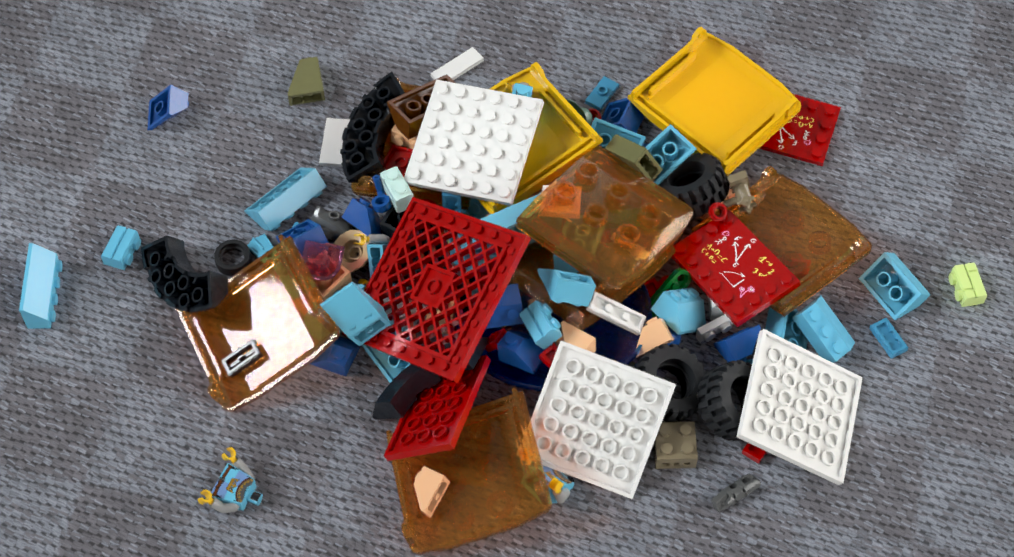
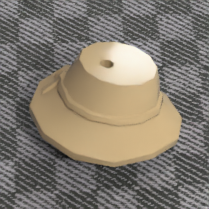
(350, 258)

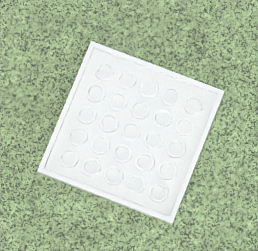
(474, 142)
(800, 407)
(599, 418)

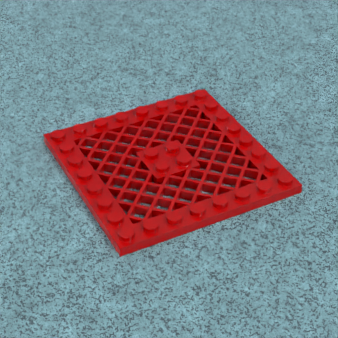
(437, 284)

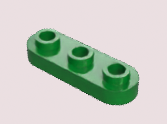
(672, 284)

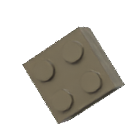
(676, 446)

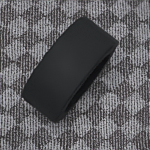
(227, 246)

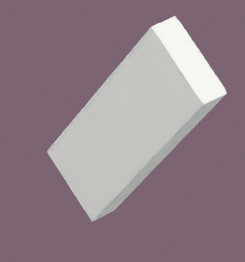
(459, 65)
(616, 313)

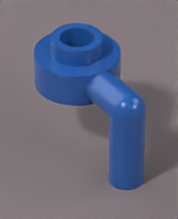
(381, 202)

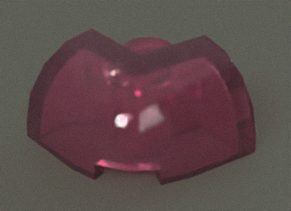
(322, 259)

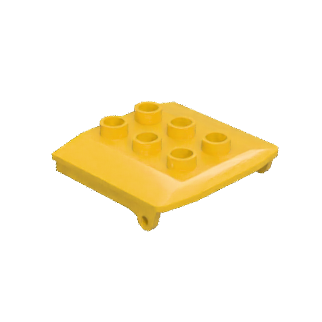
(716, 100)
(559, 137)

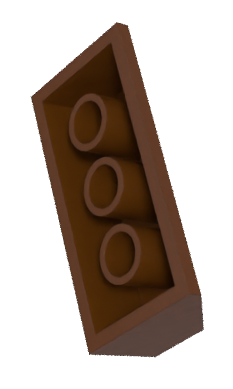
(410, 107)

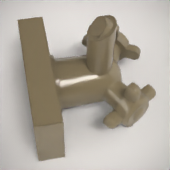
(740, 186)

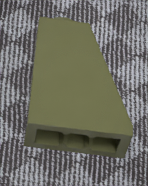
(306, 83)
(634, 156)

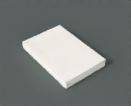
(332, 142)

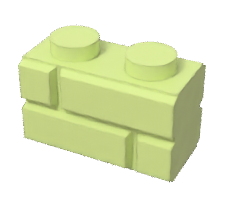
(967, 284)

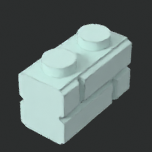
(396, 188)

